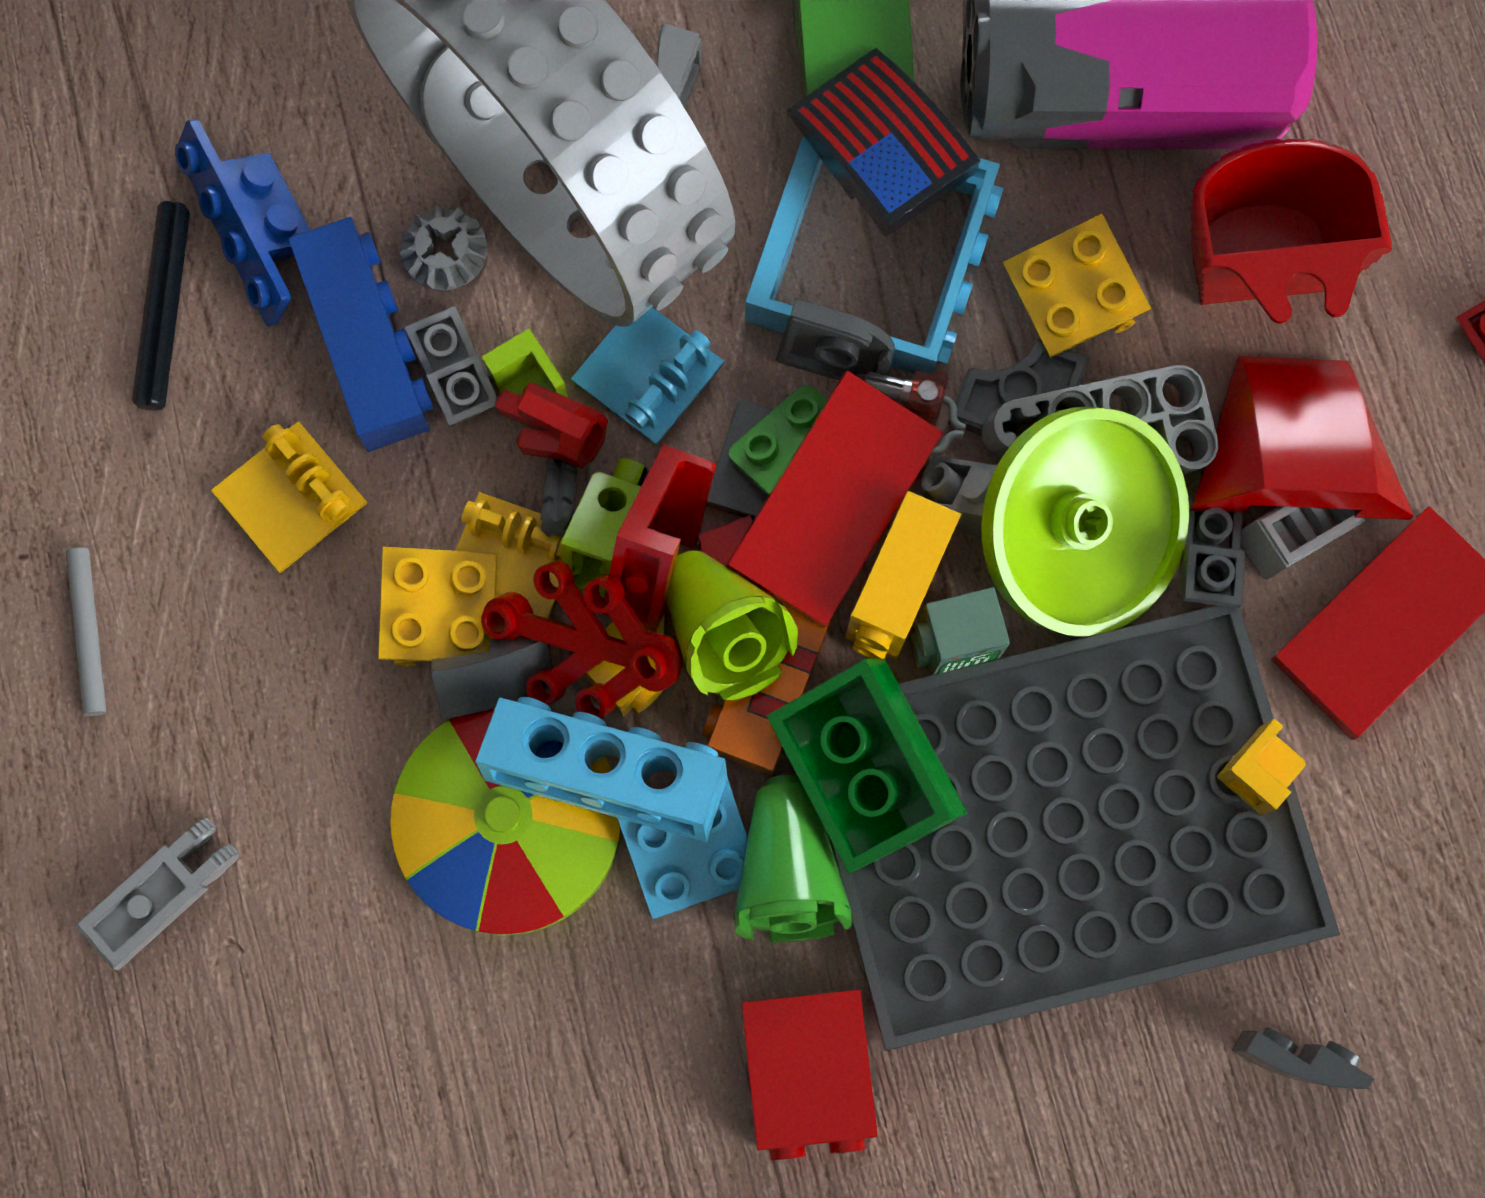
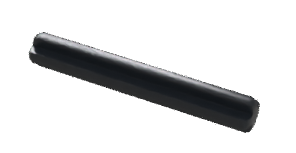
(161, 306)

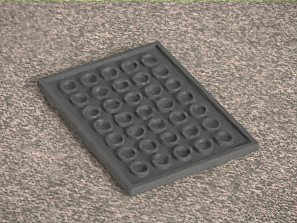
(1088, 833)

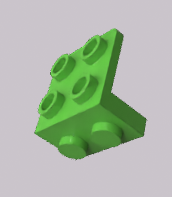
(774, 440)

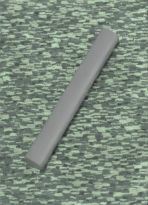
(86, 632)

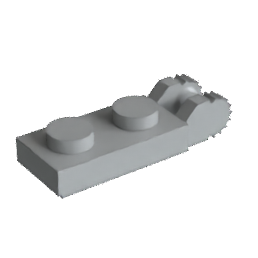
(154, 896)

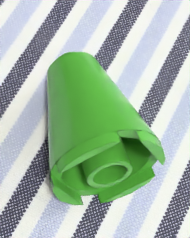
(789, 869)

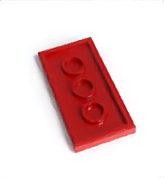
(834, 499)
(1388, 624)

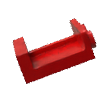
(661, 517)
(809, 1073)

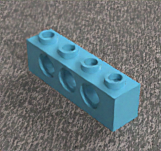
(682, 808)

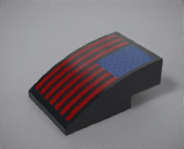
(884, 140)

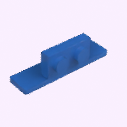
(250, 213)

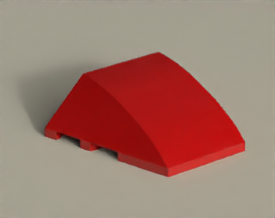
(1299, 439)

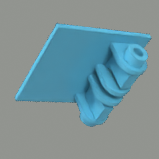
(649, 372)
(687, 871)

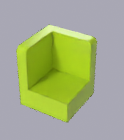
(522, 362)

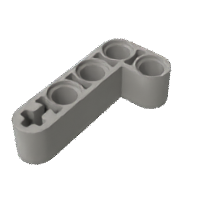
(1144, 400)

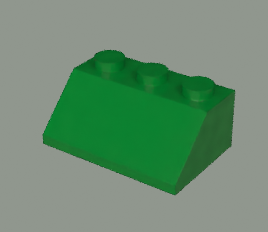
(866, 764)

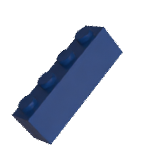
(360, 334)

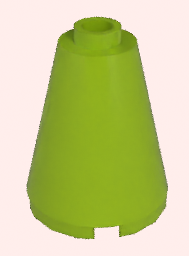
(727, 628)

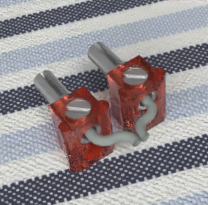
(923, 398)

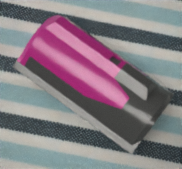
(1136, 72)

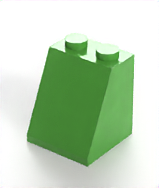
(843, 31)

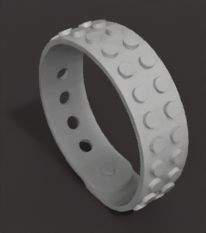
(573, 92)

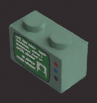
(960, 632)

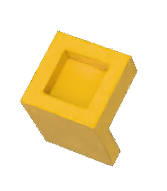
(1263, 769)

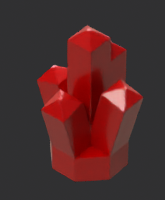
(559, 425)

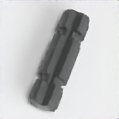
(558, 497)

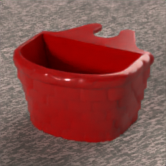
(1286, 224)

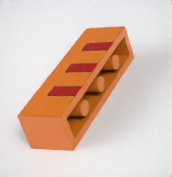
(741, 726)

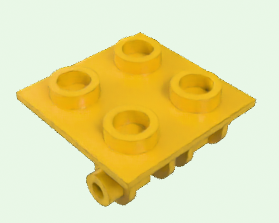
(1077, 286)
(289, 495)
(518, 544)
(433, 603)

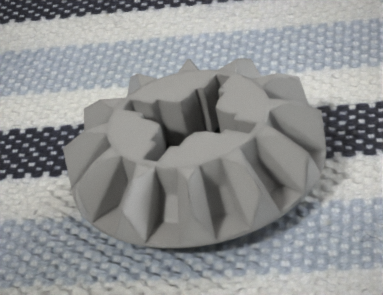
(437, 270)

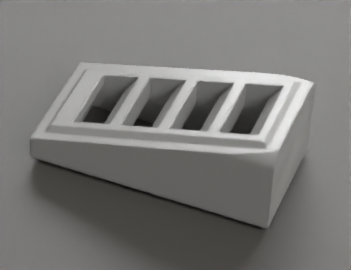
(679, 59)
(1274, 549)

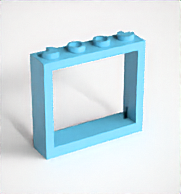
(774, 315)

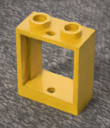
(900, 577)

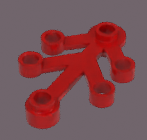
(586, 639)

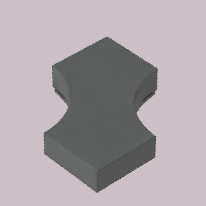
(1035, 374)

